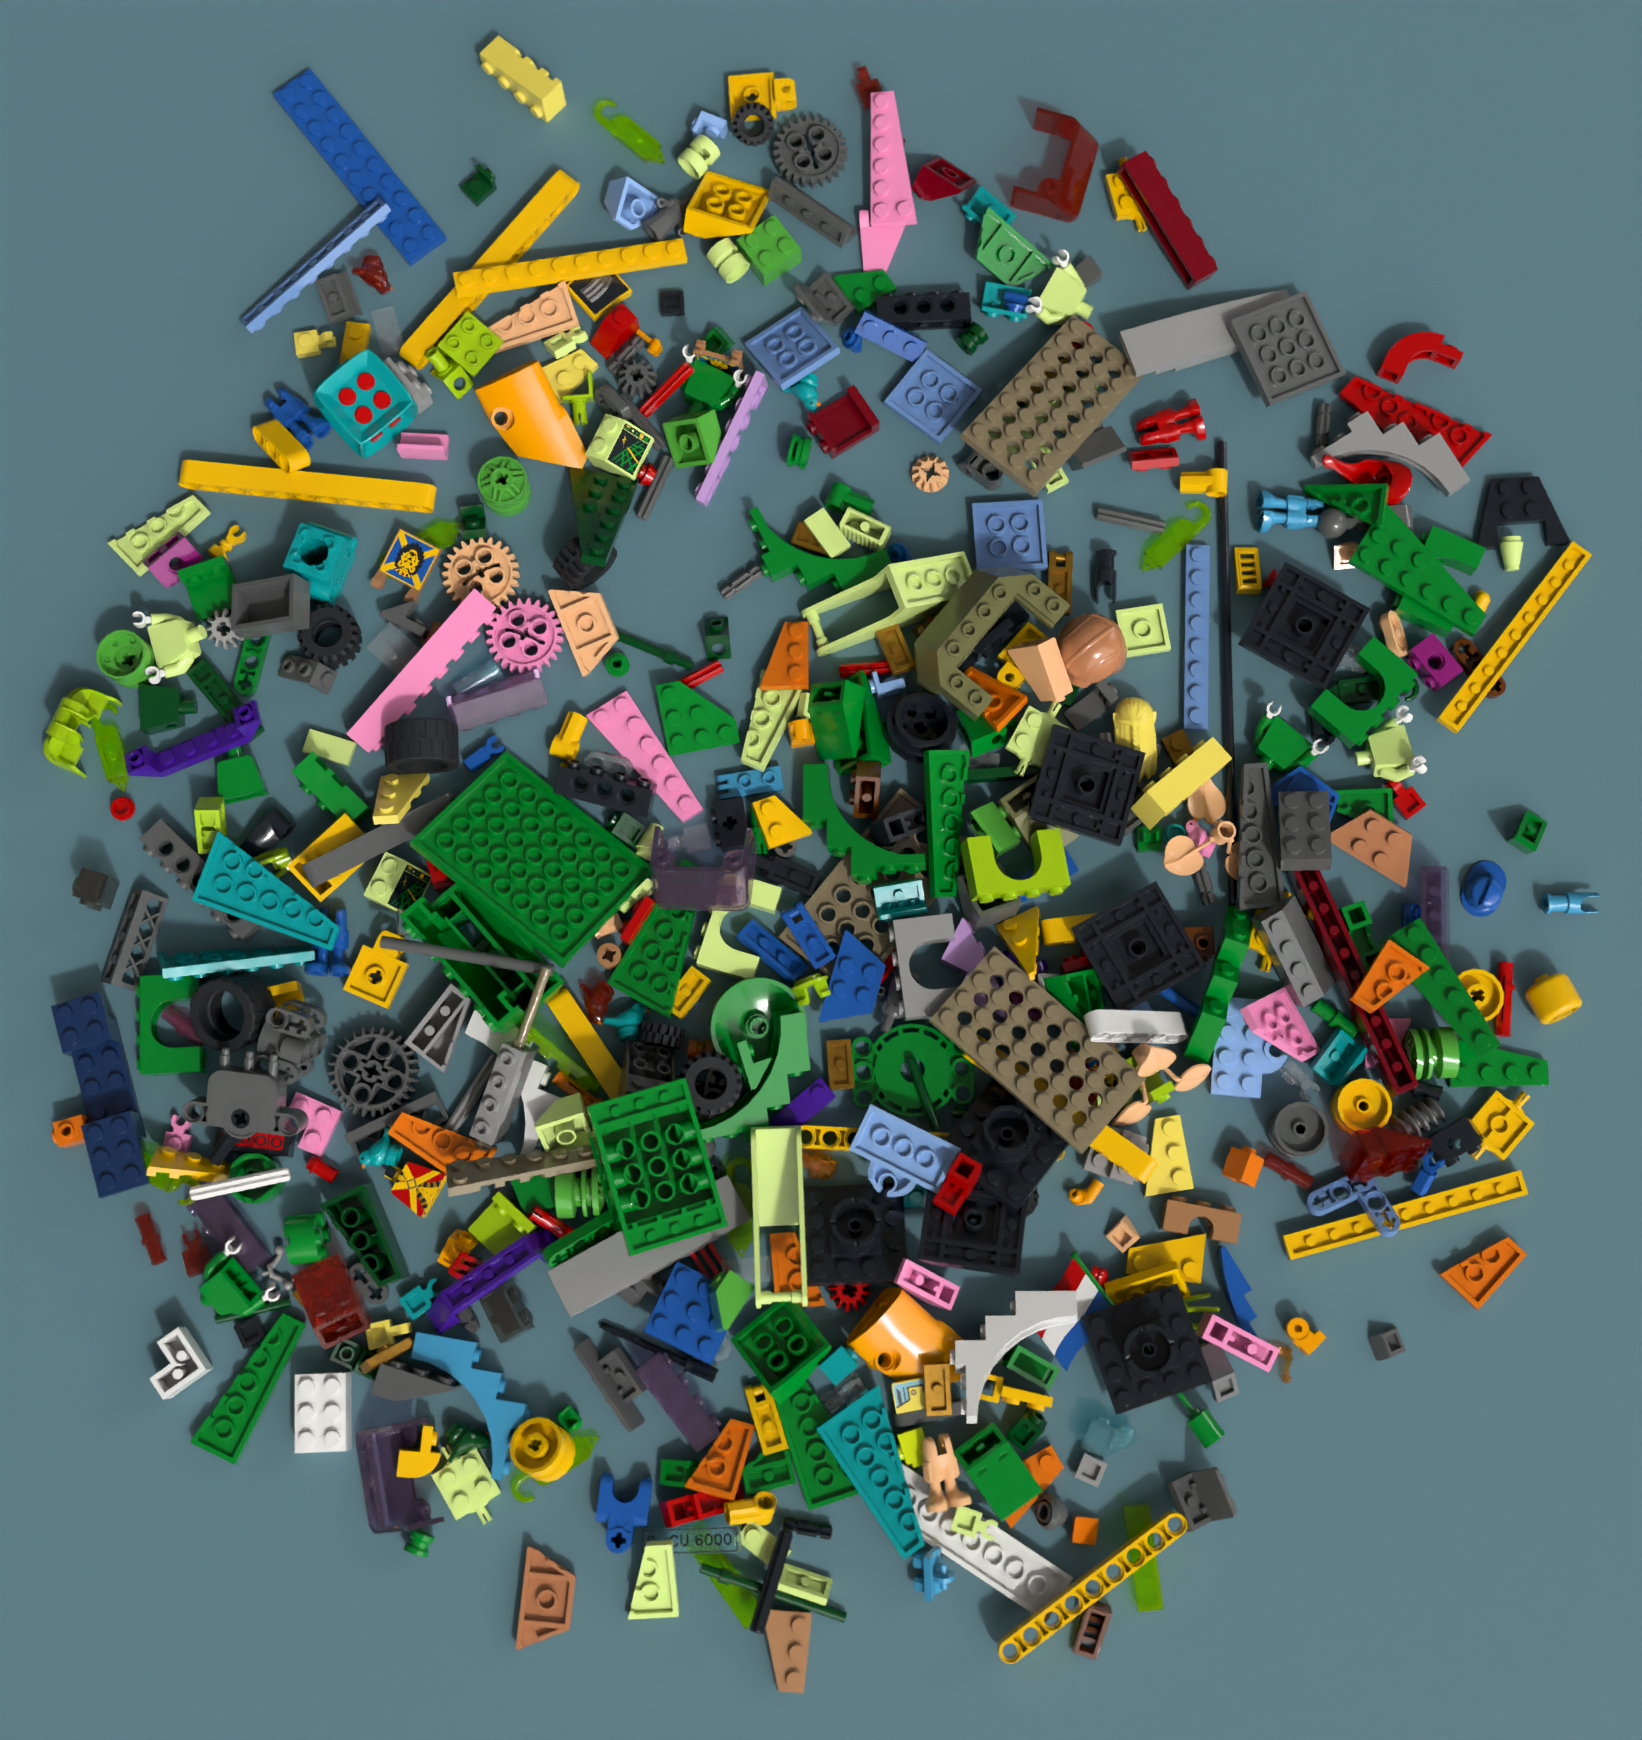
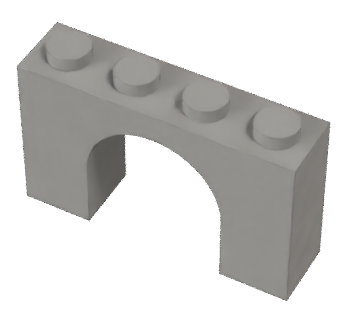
(909, 936)

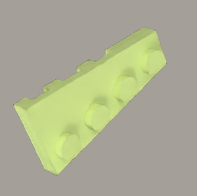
(767, 724)

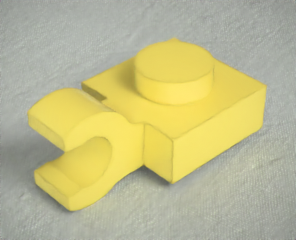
(310, 342)
(384, 1333)

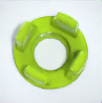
(801, 991)

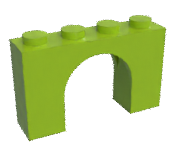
(988, 882)

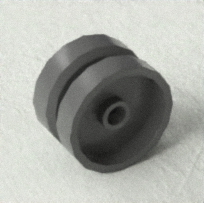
(1283, 1130)

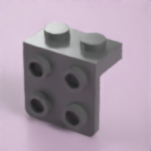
(825, 300)
(1202, 1497)

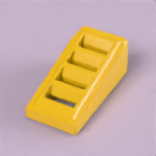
(1247, 588)

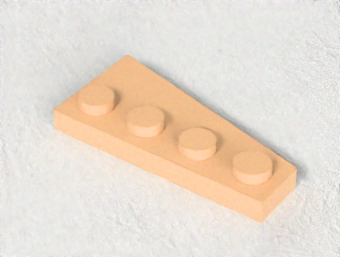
(537, 320)

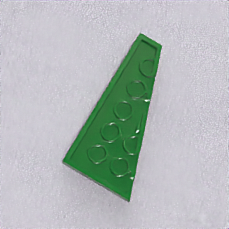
(1409, 568)
(656, 958)
(816, 1467)

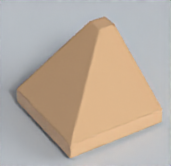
(1343, 553)
(1123, 1234)

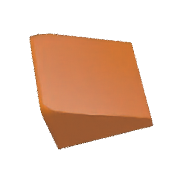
(1084, 1530)

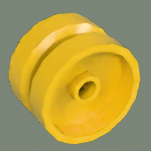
(1485, 990)
(1375, 1105)
(542, 1449)

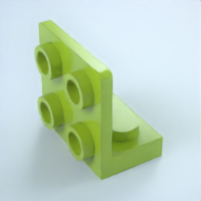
(470, 344)
(501, 1224)

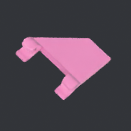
(877, 243)

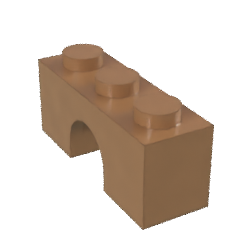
(1222, 1222)

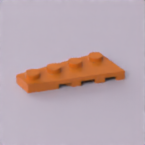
(434, 1142)

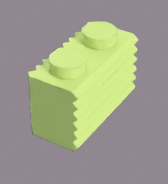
(864, 530)

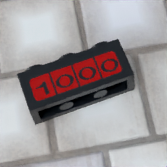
(263, 1144)

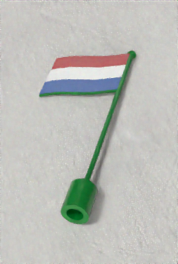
(1068, 1339)

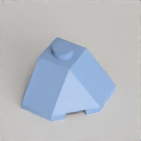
(629, 202)

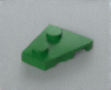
(865, 287)
(769, 1472)

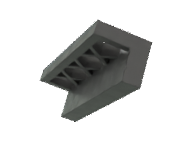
(811, 212)
(126, 937)
(379, 1125)

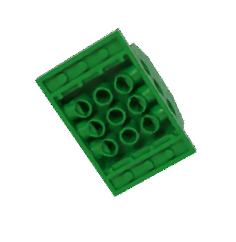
(654, 1167)

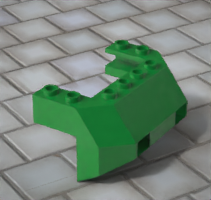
(439, 925)

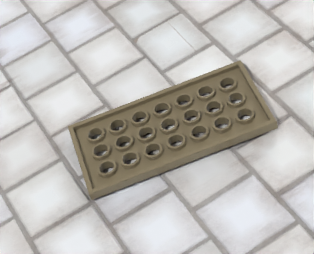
(1056, 418)
(860, 894)
(1038, 1066)

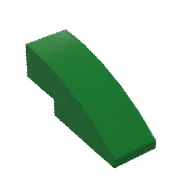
(1030, 1366)

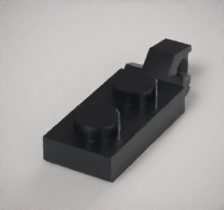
(788, 874)

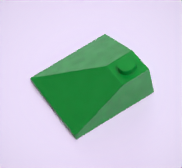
(782, 1348)

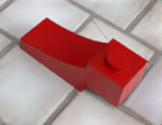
(693, 1507)

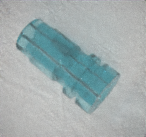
(484, 675)

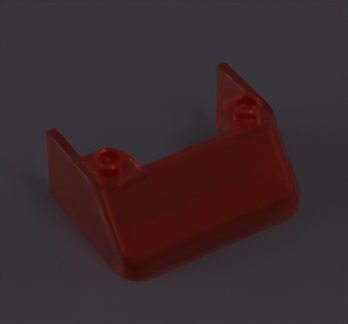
(1062, 197)

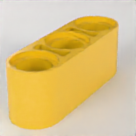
(281, 446)
(1057, 930)

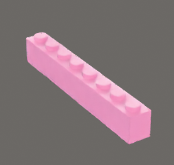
(422, 669)

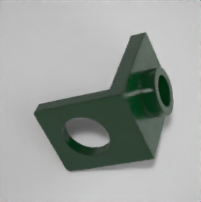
(717, 633)

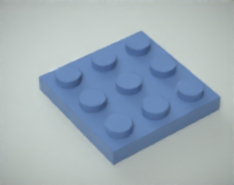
(792, 348)
(933, 397)
(1010, 535)

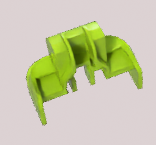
(63, 742)

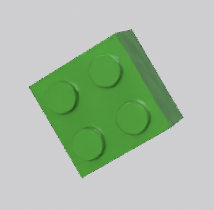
(769, 250)

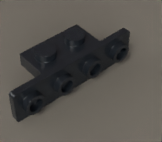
(1000, 632)

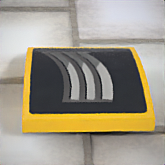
(599, 294)

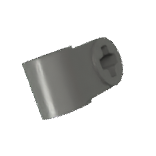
(978, 468)

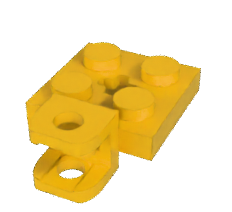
(766, 88)
(1010, 670)
(371, 961)
(1015, 1395)

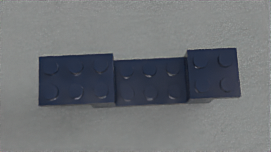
(107, 1094)

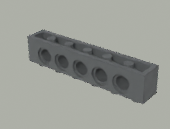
(157, 839)

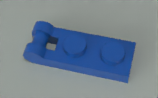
(808, 936)

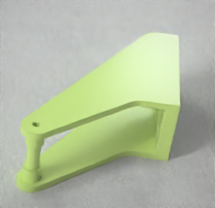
(918, 586)
(777, 1197)

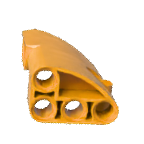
(534, 419)
(903, 1335)

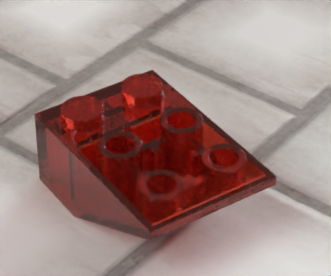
(1381, 1153)
(331, 1301)

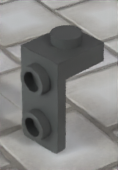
(308, 672)
(1092, 706)

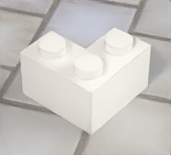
(186, 1363)

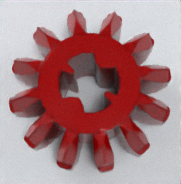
(845, 1298)

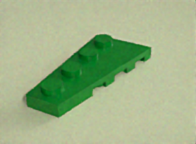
(1498, 1069)

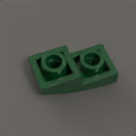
(352, 1356)

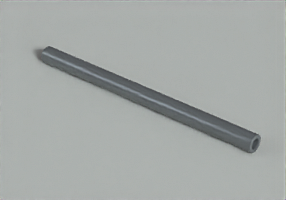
(463, 955)

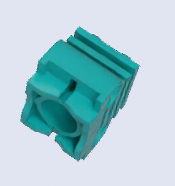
(329, 577)

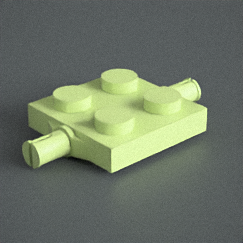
(1031, 736)
(466, 1484)

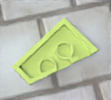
(656, 1584)

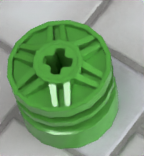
(508, 498)
(118, 651)
(1432, 1052)
(578, 1192)

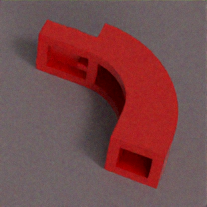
(1415, 347)

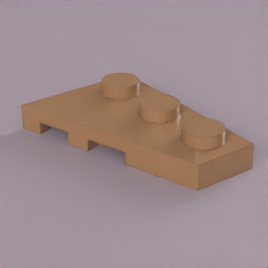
(788, 1645)

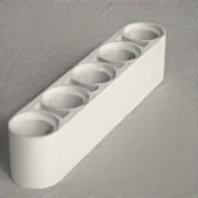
(1135, 1026)

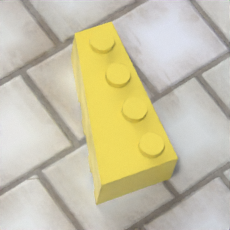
(1180, 782)

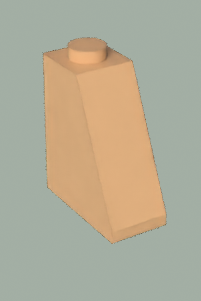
(1042, 668)

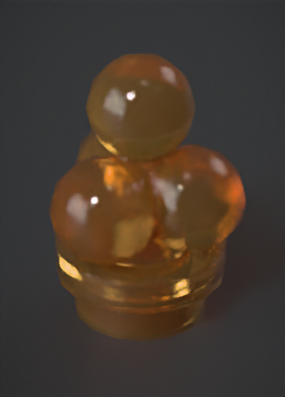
(819, 1165)

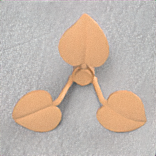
(1180, 853)
(1149, 1061)

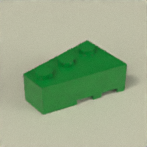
(329, 789)
(1076, 992)

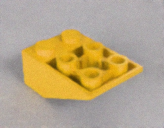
(337, 834)

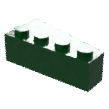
(368, 1233)

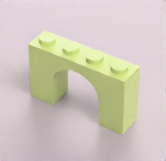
(717, 955)

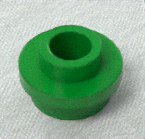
(617, 672)

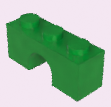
(1358, 925)

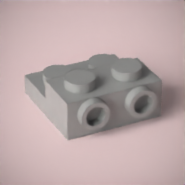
(419, 391)
(1099, 1165)

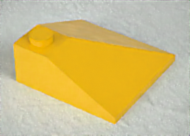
(724, 207)

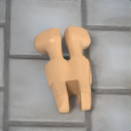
(942, 1467)

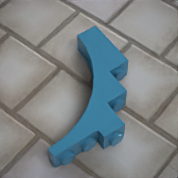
(501, 1415)

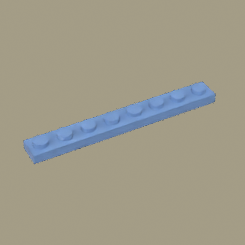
(321, 260)
(1196, 637)

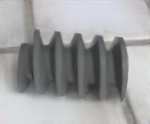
(1418, 1117)

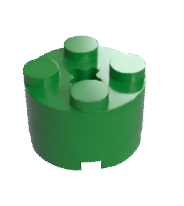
(251, 1164)
(307, 1238)

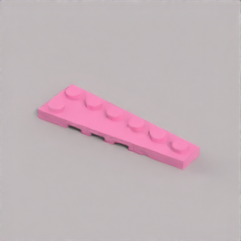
(890, 182)
(634, 739)

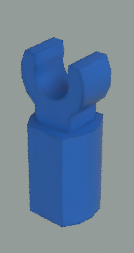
(482, 754)
(1426, 1174)

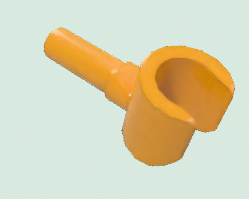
(654, 344)

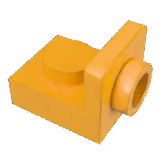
(456, 1243)

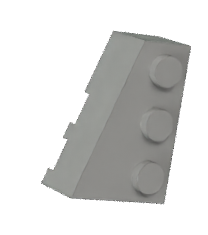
(440, 1029)

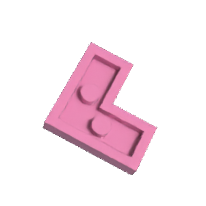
(321, 1123)

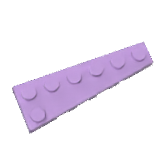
(756, 388)

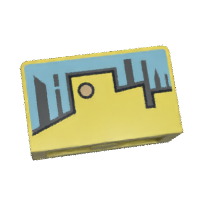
(908, 1395)

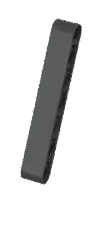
(374, 842)

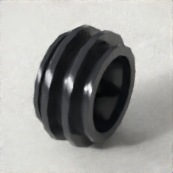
(919, 735)

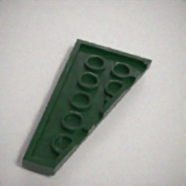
(599, 511)

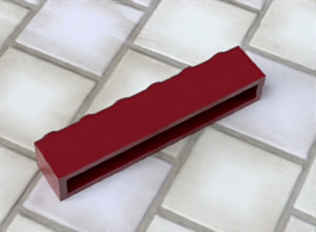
(1167, 219)

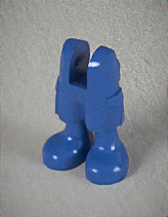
(294, 411)
(337, 967)

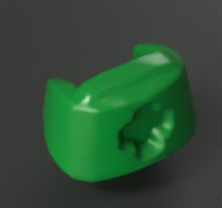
(568, 1419)

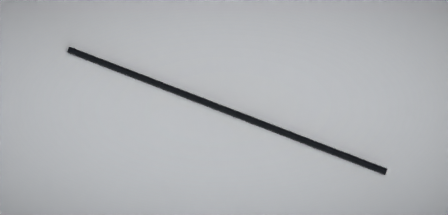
(1227, 660)

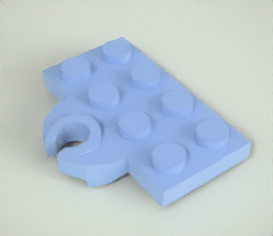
(1241, 1056)
(902, 1152)

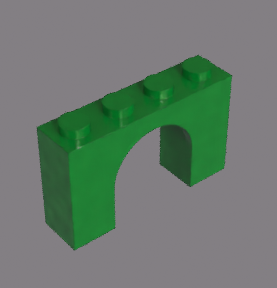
(1449, 551)
(1392, 677)
(154, 1056)

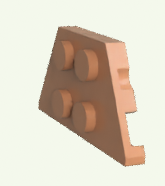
(1376, 844)
(545, 1599)

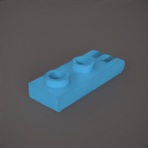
(750, 783)

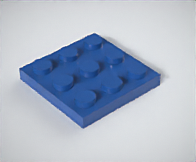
(685, 1315)

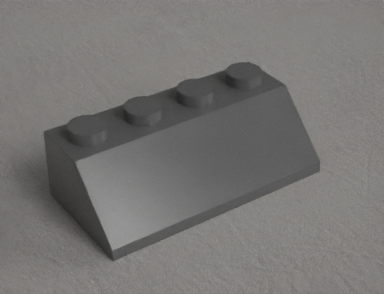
(1294, 951)

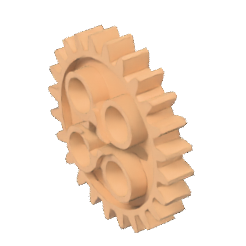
(470, 557)

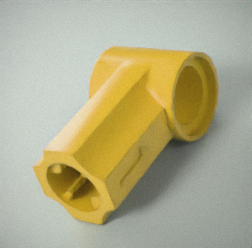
(1211, 482)
(567, 742)
(756, 1510)

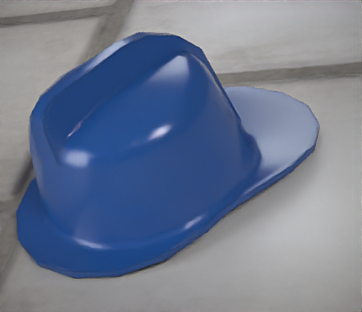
(1483, 888)

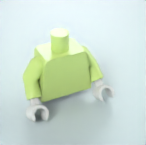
(1062, 295)
(173, 643)
(1390, 750)

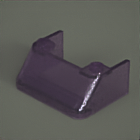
(703, 887)
(390, 1499)

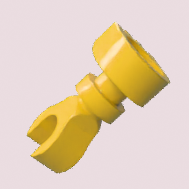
(226, 545)

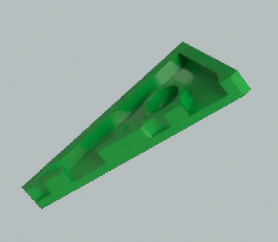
(1361, 501)
(1356, 801)

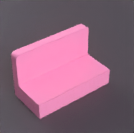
(423, 446)

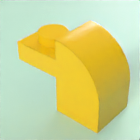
(419, 1462)

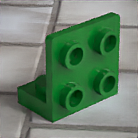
(208, 586)

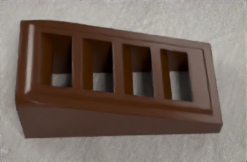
(1106, 1612)

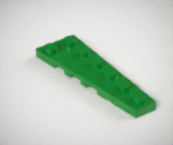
(944, 795)
(1444, 988)
(239, 1410)

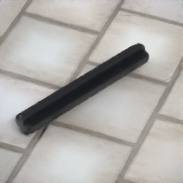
(771, 1582)

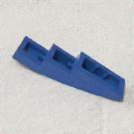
(1235, 1287)

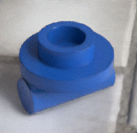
(1015, 301)
(852, 340)
(898, 552)
(1410, 913)

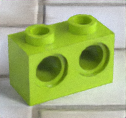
(209, 820)

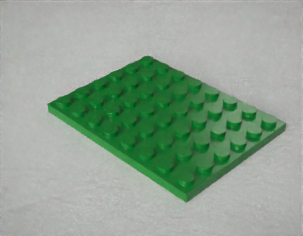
(532, 858)

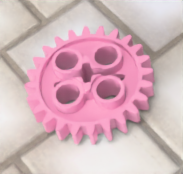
(533, 617)

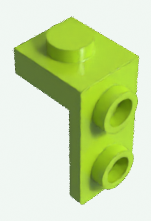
(1155, 1086)

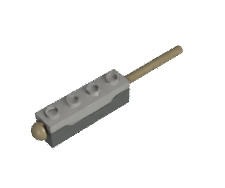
(507, 1078)

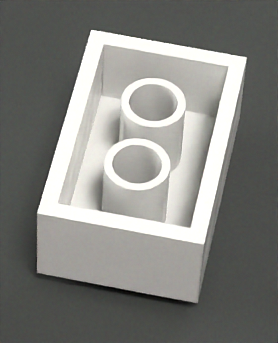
(323, 1412)

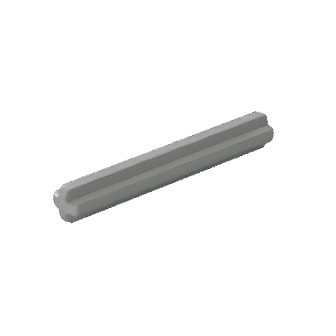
(471, 1096)

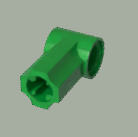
(842, 497)

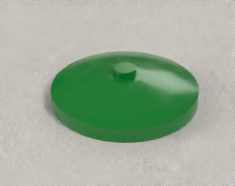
(747, 1012)

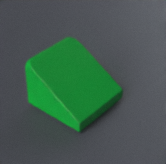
(718, 341)

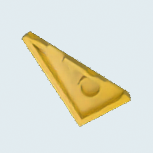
(1021, 938)

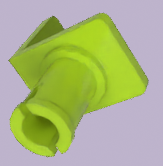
(448, 372)
(579, 402)

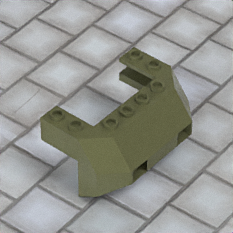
(967, 621)

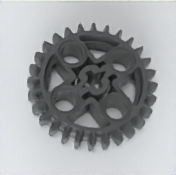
(352, 1096)

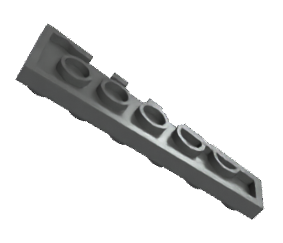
(1258, 851)

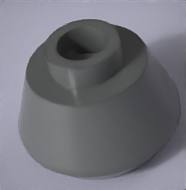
(1050, 1512)

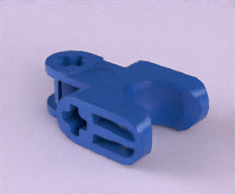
(622, 1515)

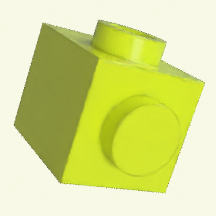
(911, 1446)

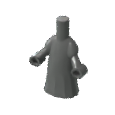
(665, 220)
(889, 1004)

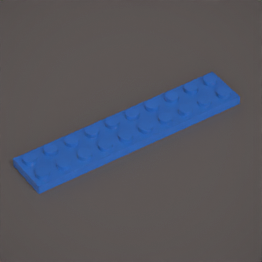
(359, 165)

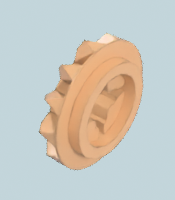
(934, 483)

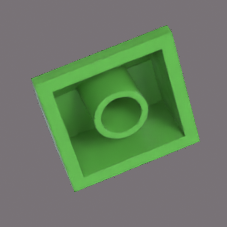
(693, 438)
(991, 821)
(727, 1298)

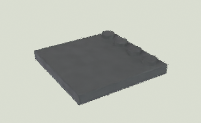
(1286, 348)

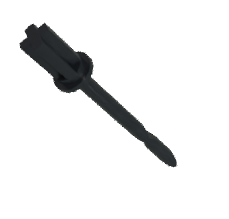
(691, 1364)

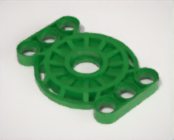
(887, 1063)

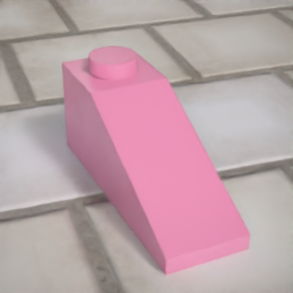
(926, 1285)
(1237, 1341)

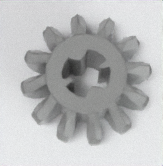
(222, 637)

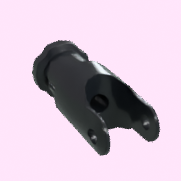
(1105, 572)

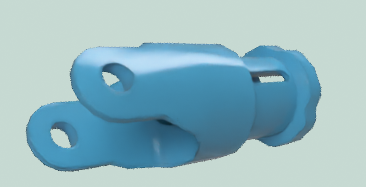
(1568, 902)

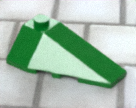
(871, 740)

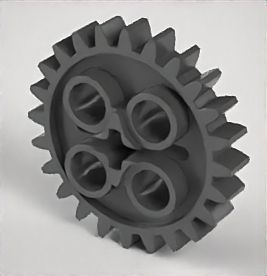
(830, 146)

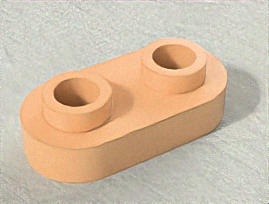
(1394, 634)

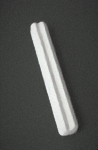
(240, 1183)

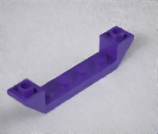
(197, 749)
(486, 1278)

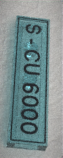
(696, 1539)

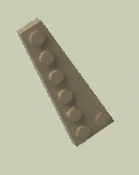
(468, 1176)

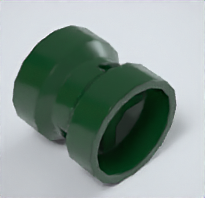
(972, 338)

